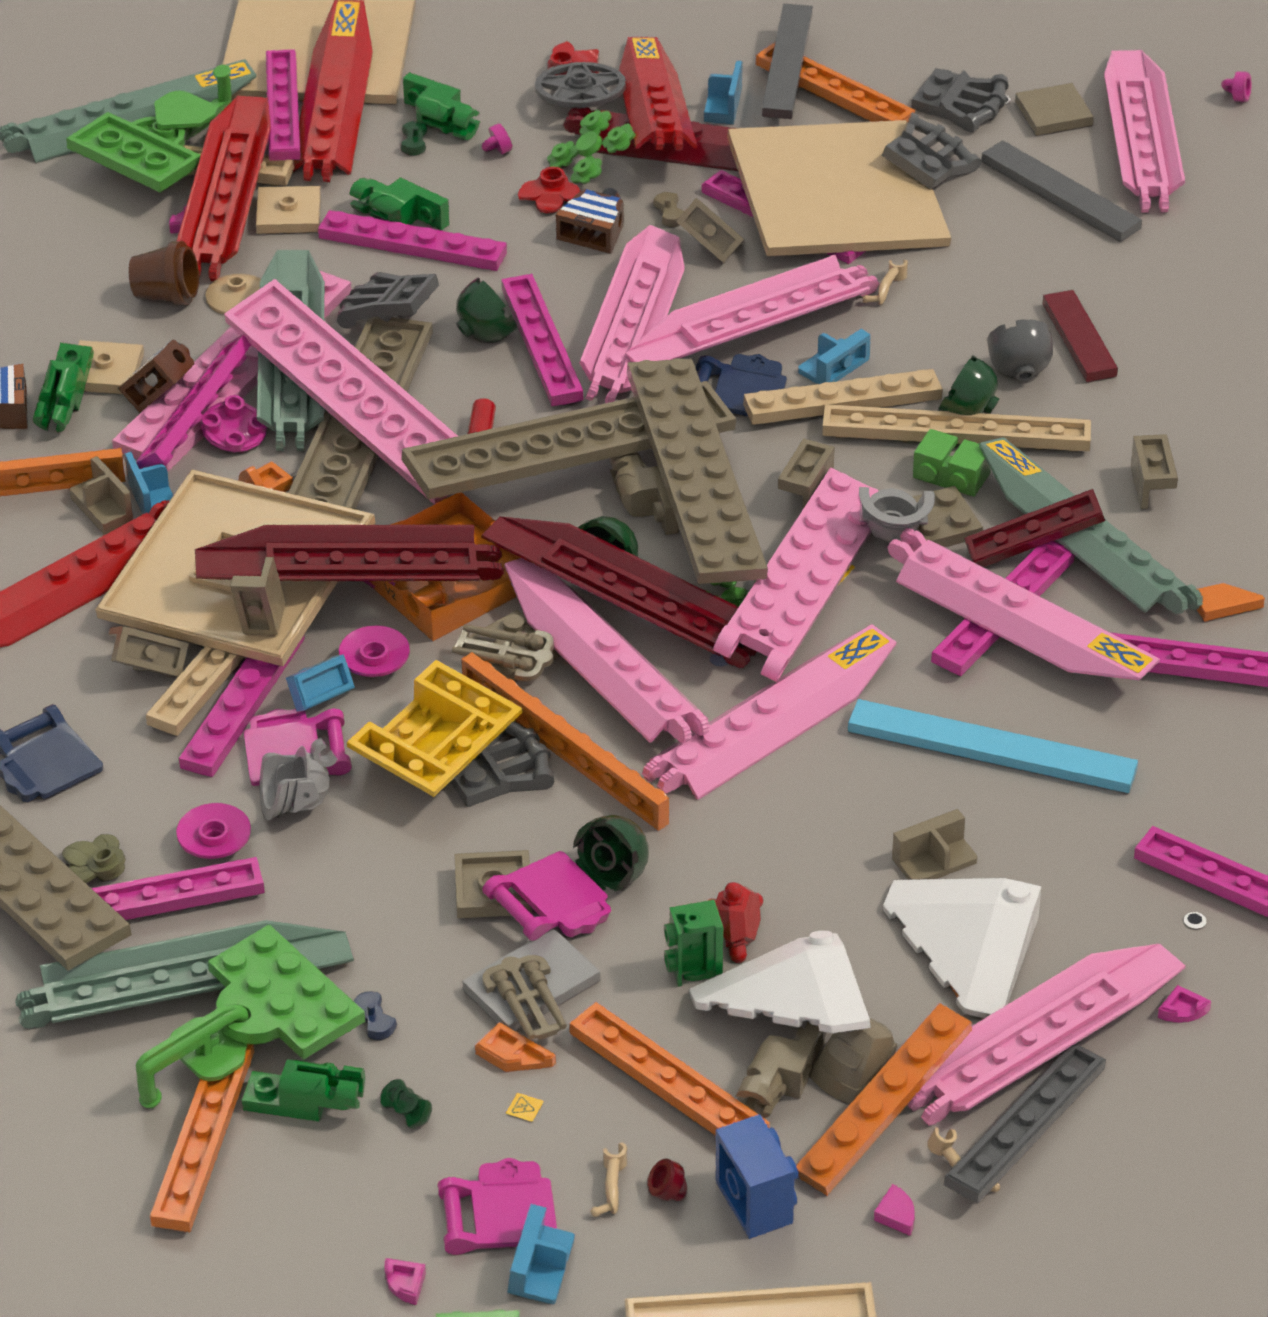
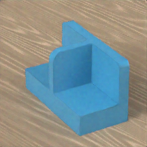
(723, 96)
(836, 357)
(147, 484)
(540, 1259)

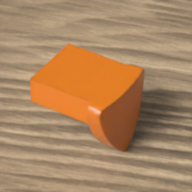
(267, 476)

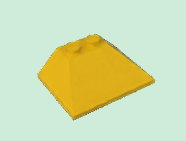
(438, 730)

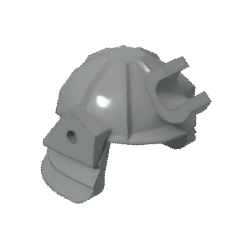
(893, 511)
(295, 780)

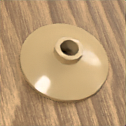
(230, 291)

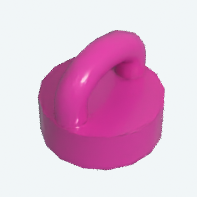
(1239, 86)
(498, 139)

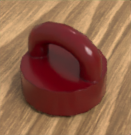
(667, 1181)

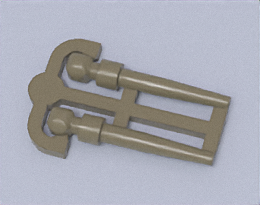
(508, 655)
(535, 969)

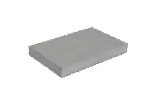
(568, 977)

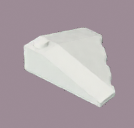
(970, 932)
(792, 984)

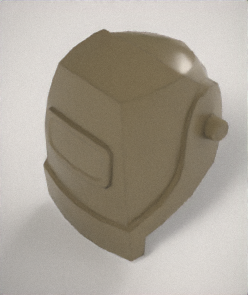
(853, 1060)

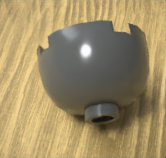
(1021, 349)

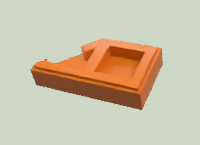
(1227, 600)
(513, 1051)

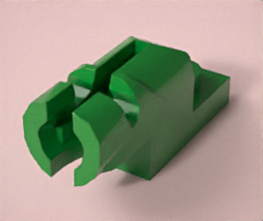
(440, 106)
(400, 202)
(63, 386)
(304, 1090)

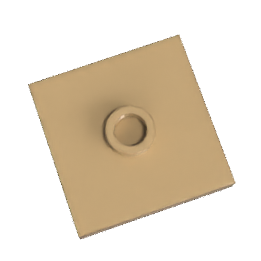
(288, 209)
(112, 365)

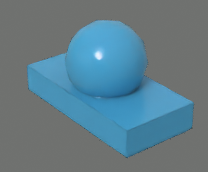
(320, 682)

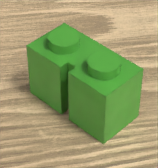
(964, 469)

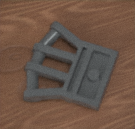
(961, 98)
(924, 163)
(386, 297)
(486, 779)

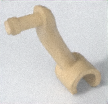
(895, 273)
(942, 1146)
(613, 1164)

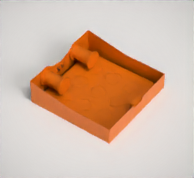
(447, 605)

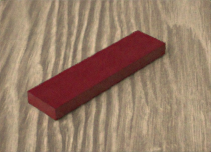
(1080, 336)
(1035, 529)

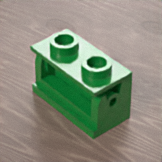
(694, 941)

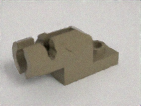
(643, 490)
(781, 1069)

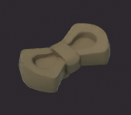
(667, 204)

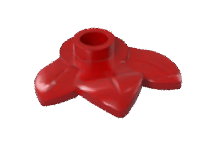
(566, 53)
(549, 190)

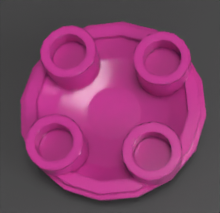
(233, 425)

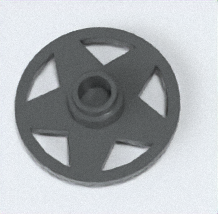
(580, 86)

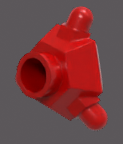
(740, 918)

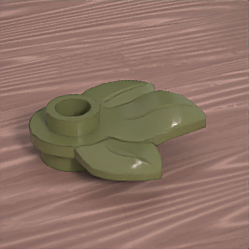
(96, 858)

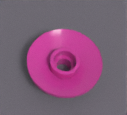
(375, 651)
(213, 830)

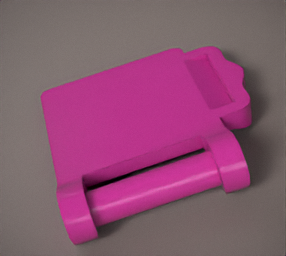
(286, 731)
(556, 891)
(498, 1203)

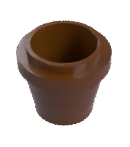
(165, 274)

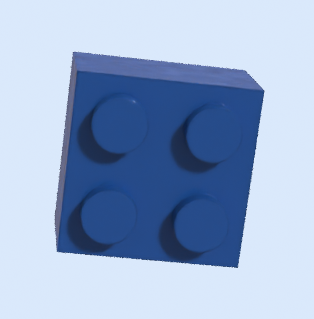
(755, 1176)

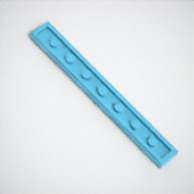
(993, 746)

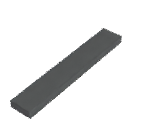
(787, 61)
(1062, 190)
(1024, 1123)

